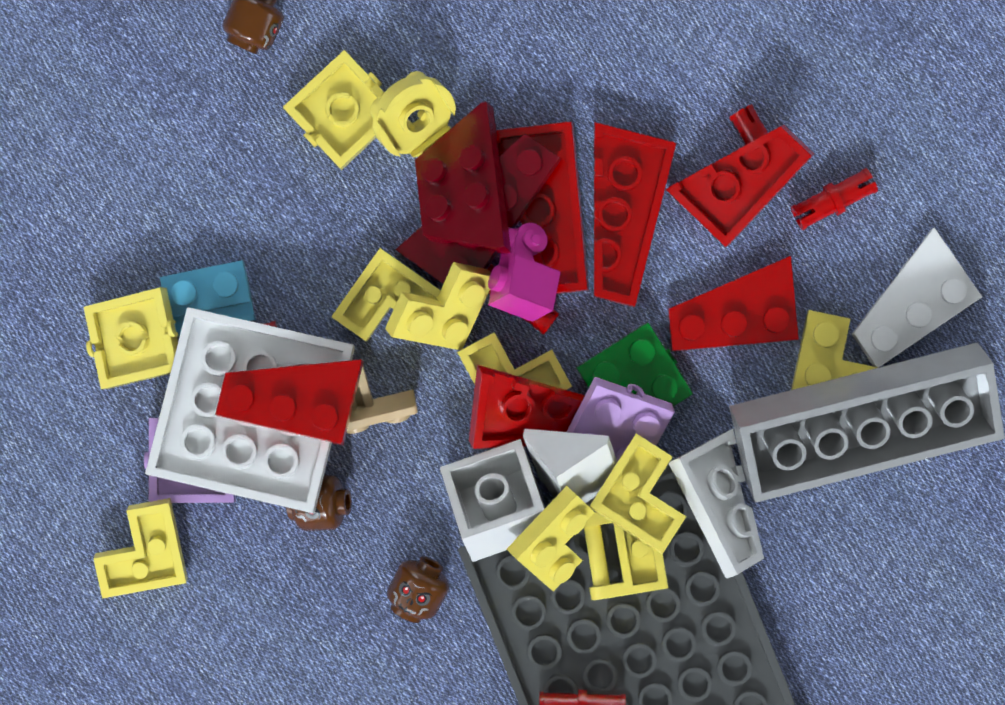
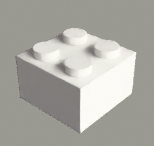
(492, 498)

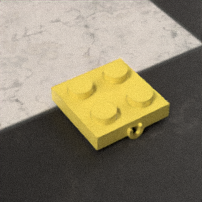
(337, 109)
(132, 337)

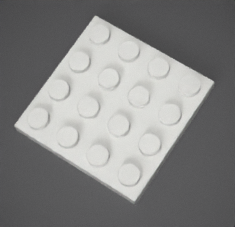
(228, 454)

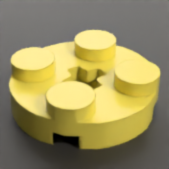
(397, 104)

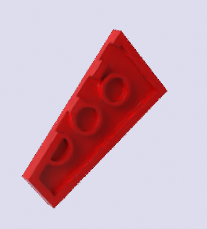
(627, 201)
(557, 204)

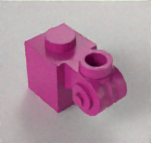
(521, 283)

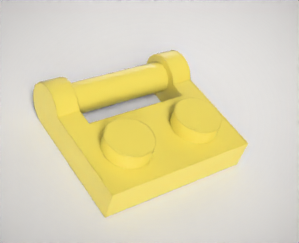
(640, 564)

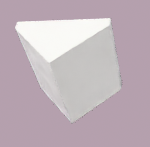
(571, 461)

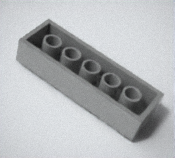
(868, 422)

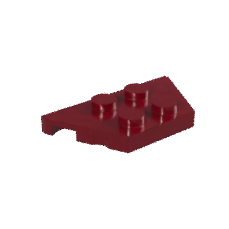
(464, 185)

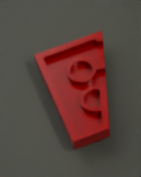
(742, 184)
(738, 313)
(294, 399)
(511, 403)

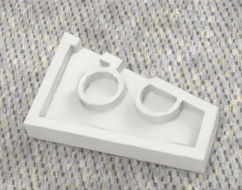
(917, 301)
(716, 499)

